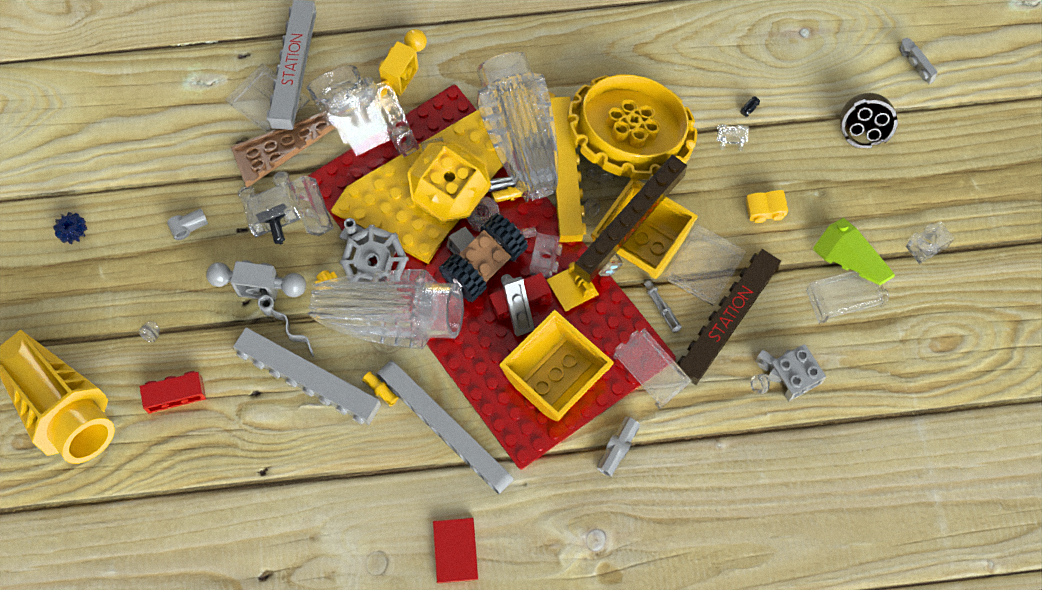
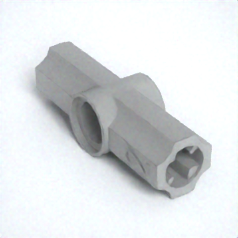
(618, 446)

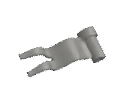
(266, 304)

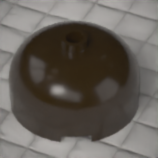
(868, 113)

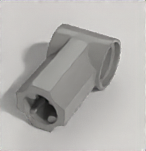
(182, 225)

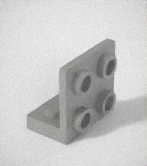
(798, 371)

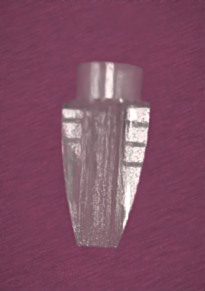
(520, 123)
(389, 307)

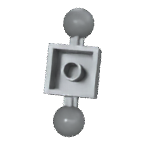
(255, 280)

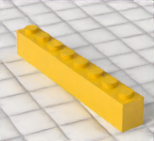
(568, 191)

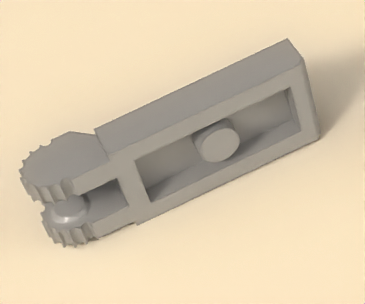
(918, 59)

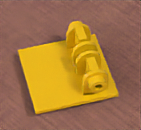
(571, 288)

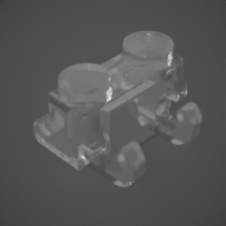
(732, 135)

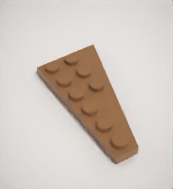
(270, 150)

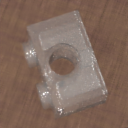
(937, 234)
(545, 245)

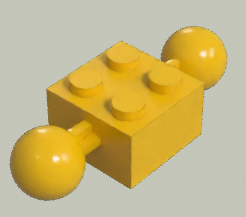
(402, 62)

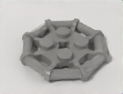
(371, 249)

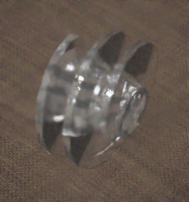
(486, 206)

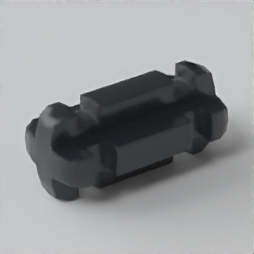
(750, 106)

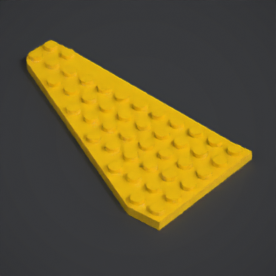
(385, 195)

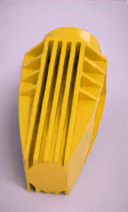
(54, 401)

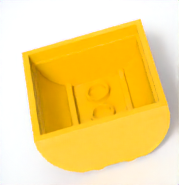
(658, 236)
(555, 366)

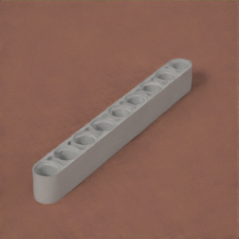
(445, 427)

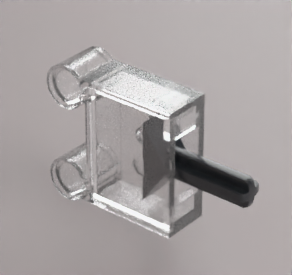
(270, 208)

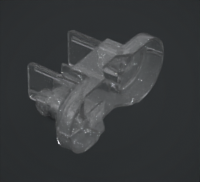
(356, 107)

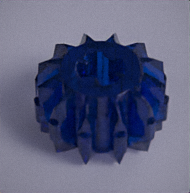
(70, 228)

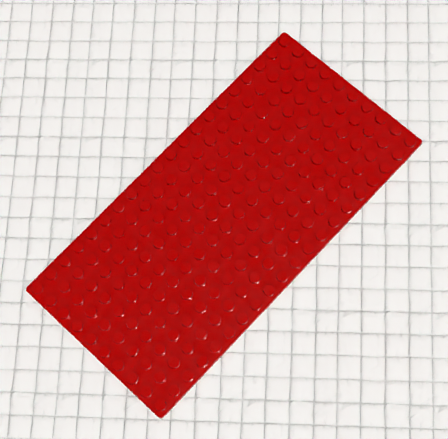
(484, 341)

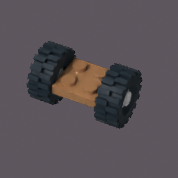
(484, 256)

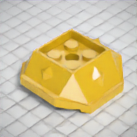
(442, 198)

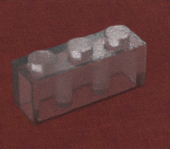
(311, 205)

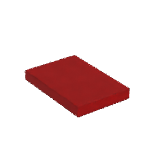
(455, 550)

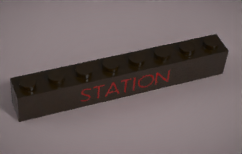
(630, 219)
(729, 315)

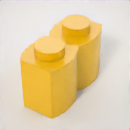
(766, 206)

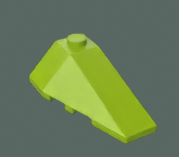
(849, 248)

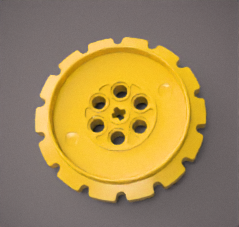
(630, 125)

